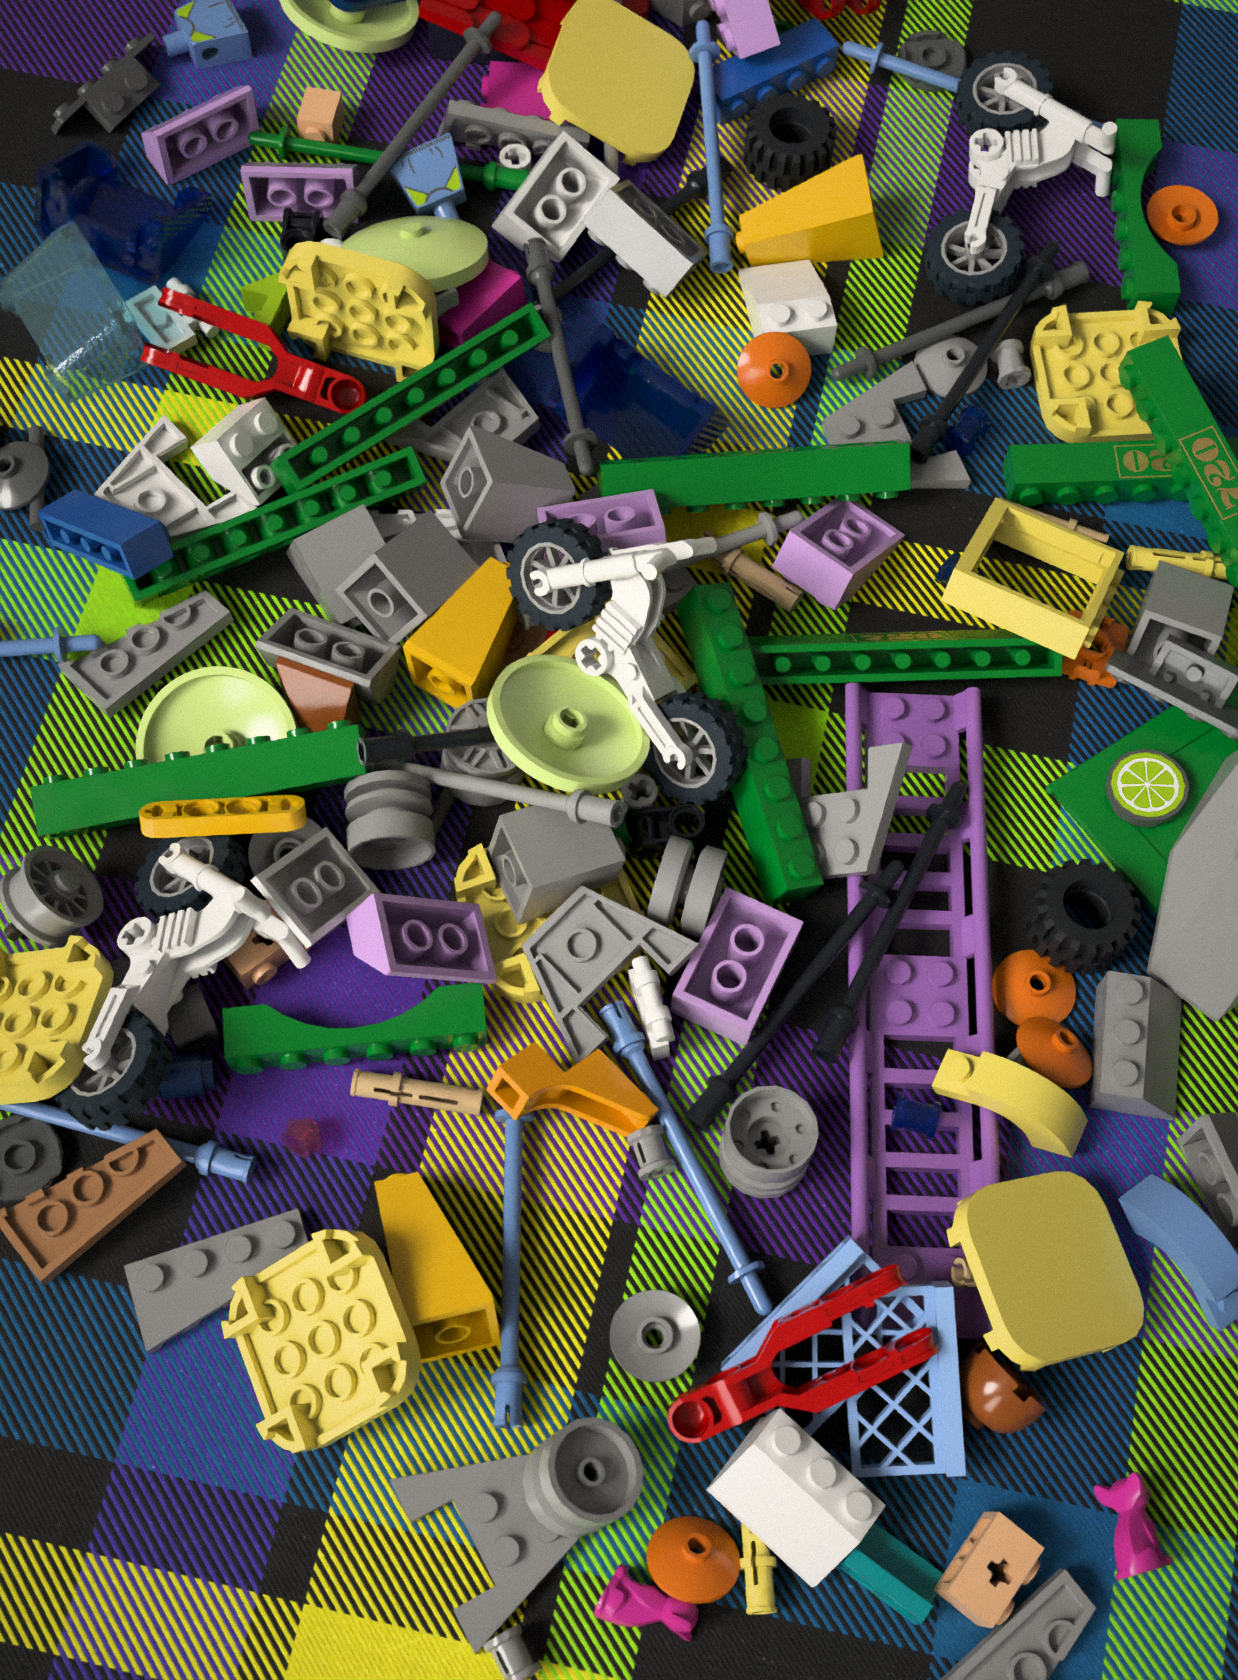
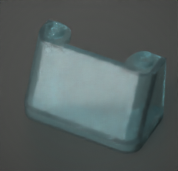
(73, 315)

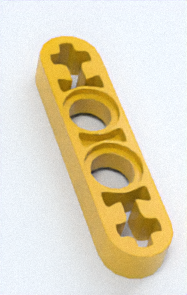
(222, 816)

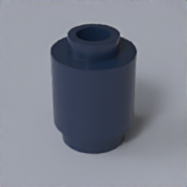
(189, 1076)

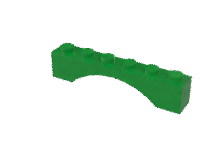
(1146, 267)
(265, 1038)

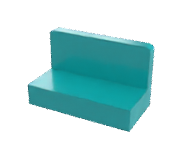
(893, 1574)

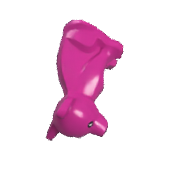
(1135, 1534)
(637, 1604)

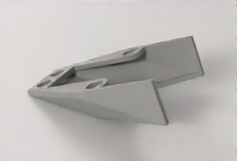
(1198, 908)

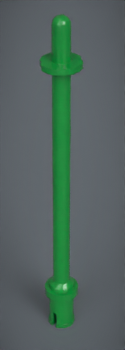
(490, 175)

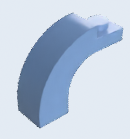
(1191, 1240)

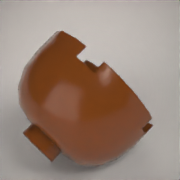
(996, 1393)

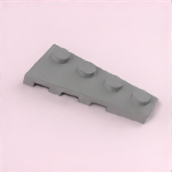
(148, 652)
(196, 1280)

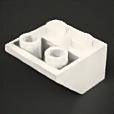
(242, 448)

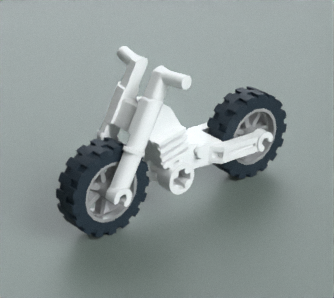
(1020, 154)
(628, 647)
(201, 918)

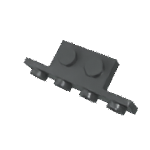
(116, 93)
(1184, 679)

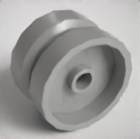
(693, 888)
(583, 1477)

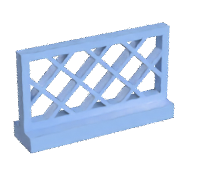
(821, 1281)
(943, 1389)

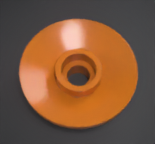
(1181, 215)
(755, 367)
(1017, 997)
(1054, 1052)
(692, 1575)

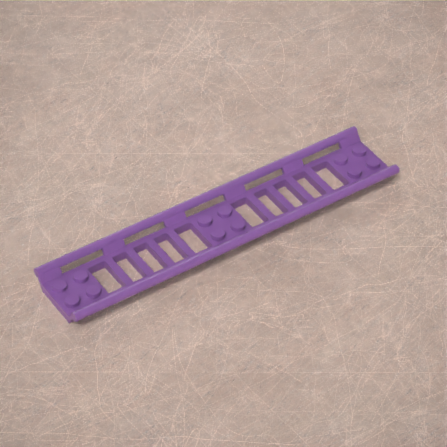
(921, 994)

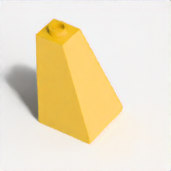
(815, 221)
(465, 639)
(433, 1272)

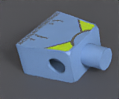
(209, 33)
(431, 178)

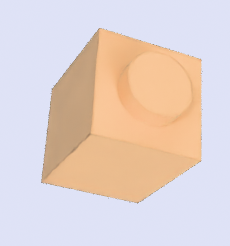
(321, 115)

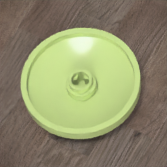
(361, 31)
(434, 246)
(211, 709)
(566, 725)

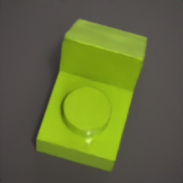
(268, 302)

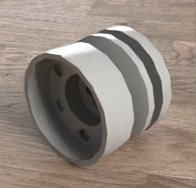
(478, 760)
(389, 820)
(781, 1124)

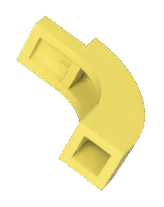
(1024, 1097)

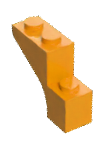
(590, 1090)

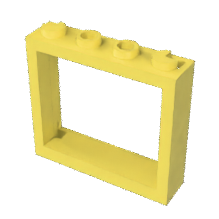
(1022, 613)

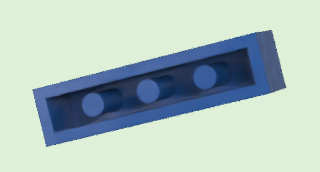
(801, 57)
(106, 533)

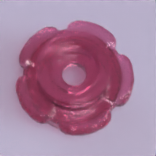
(302, 1136)

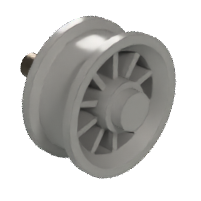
(49, 897)

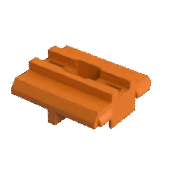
(1108, 638)

